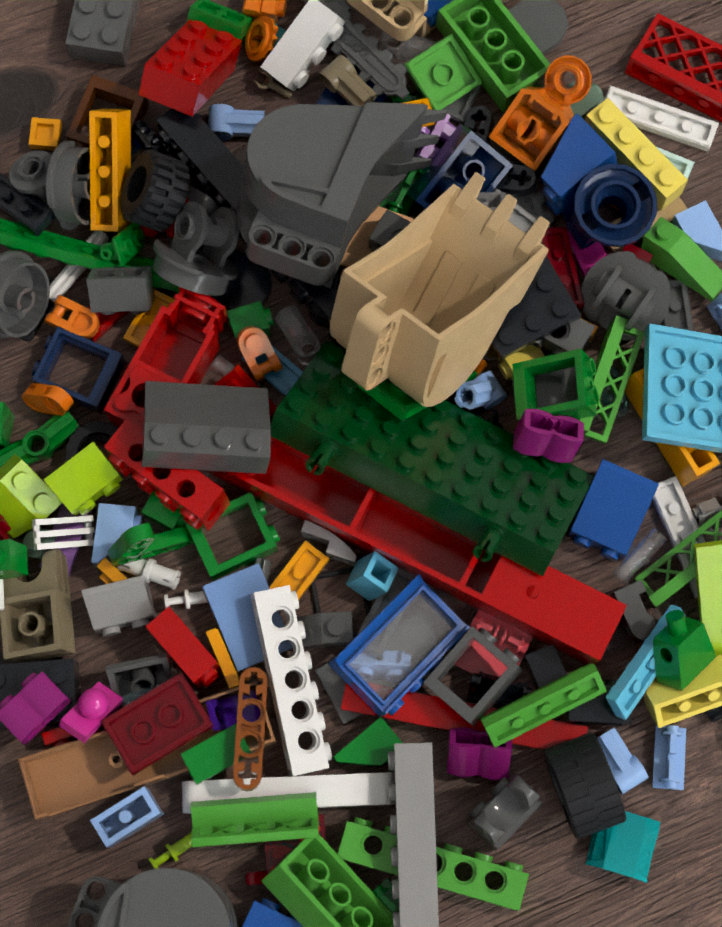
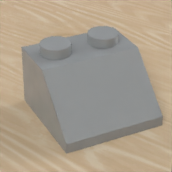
(119, 605)

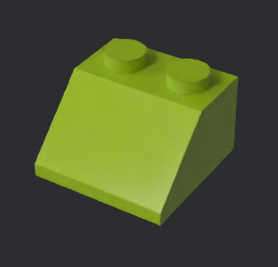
(84, 480)
(24, 496)

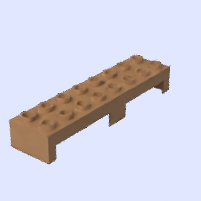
(95, 771)

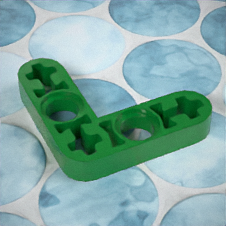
(141, 543)

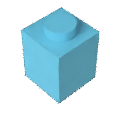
(372, 576)

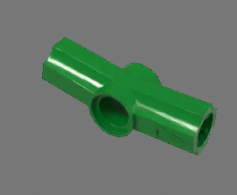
(53, 432)

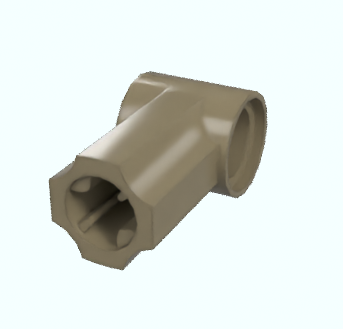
(342, 78)

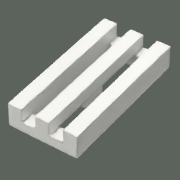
(87, 530)

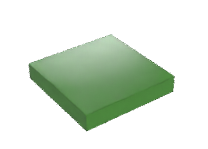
(443, 73)

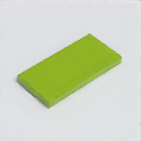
(709, 589)

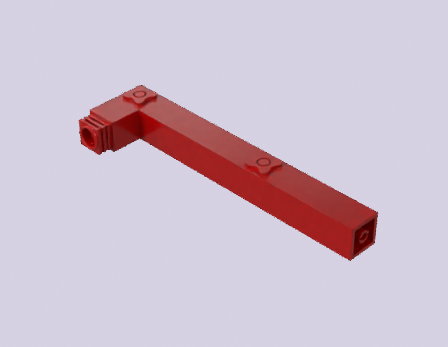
(546, 606)

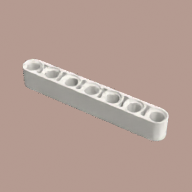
(331, 790)

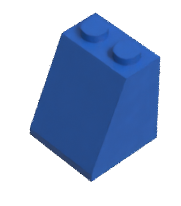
(573, 159)
(612, 510)

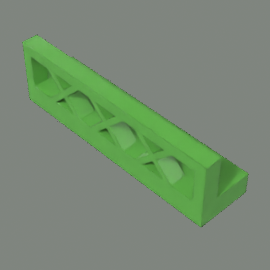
(603, 363)
(684, 576)
(543, 704)
(254, 819)

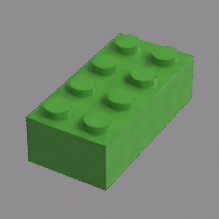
(495, 47)
(324, 889)

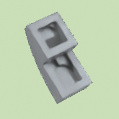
(336, 547)

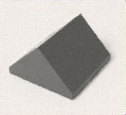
(139, 674)

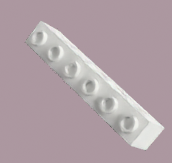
(319, 753)

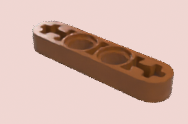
(246, 728)

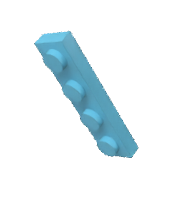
(637, 675)

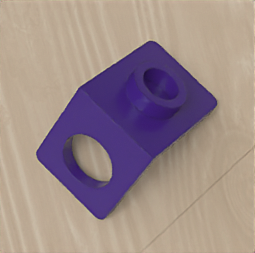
(227, 711)

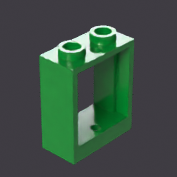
(525, 384)
(269, 533)

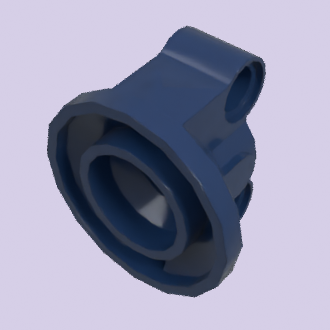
(617, 186)

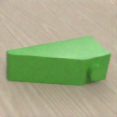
(682, 258)

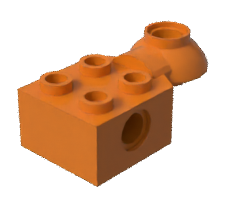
(542, 114)

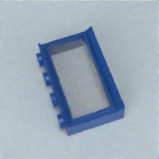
(399, 647)

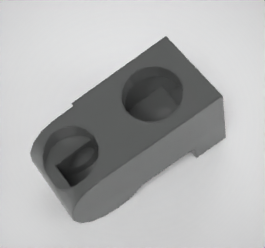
(635, 617)

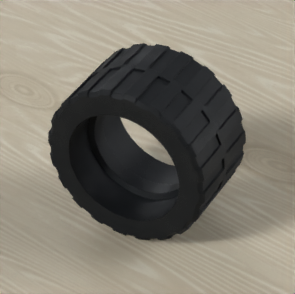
(585, 785)

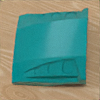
(625, 847)

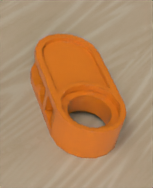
(47, 399)

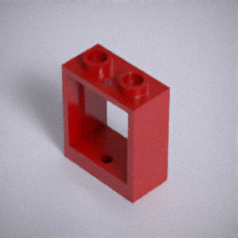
(184, 648)

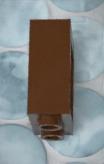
(109, 92)

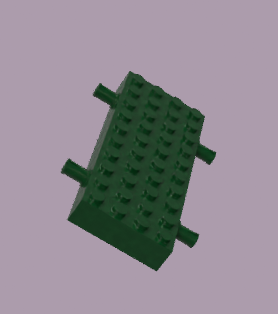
(434, 463)

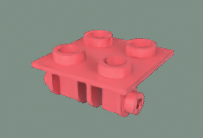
(479, 659)

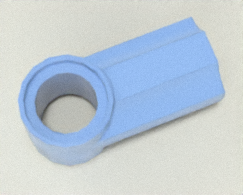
(229, 122)
(480, 392)
(625, 767)

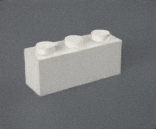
(303, 44)

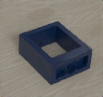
(107, 379)

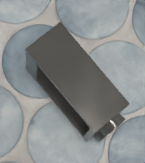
(506, 657)

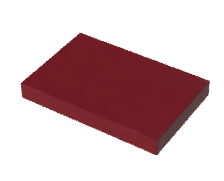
(157, 723)

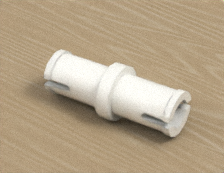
(152, 572)

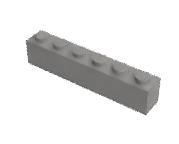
(415, 835)

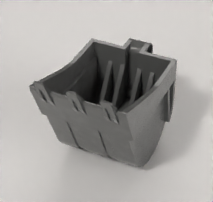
(319, 176)
(157, 900)

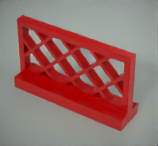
(679, 84)

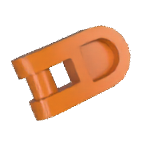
(81, 321)
(252, 343)

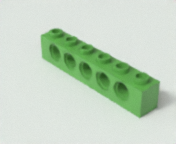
(507, 895)

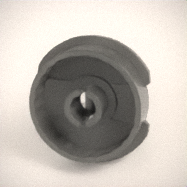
(57, 181)
(192, 265)
(626, 288)
(22, 294)

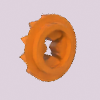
(261, 28)

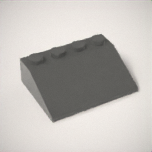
(206, 427)

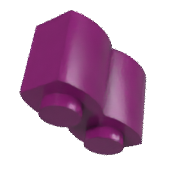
(548, 435)
(32, 707)
(474, 754)

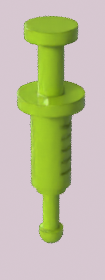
(172, 851)

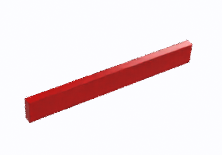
(435, 713)

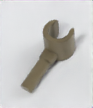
(269, 83)

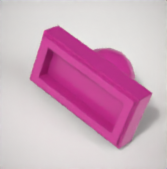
(91, 708)

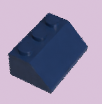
(456, 164)

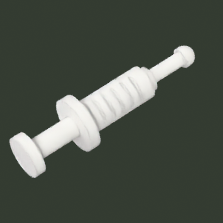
(188, 599)

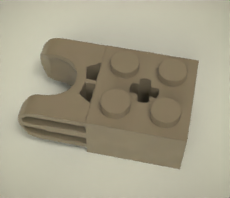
(38, 613)

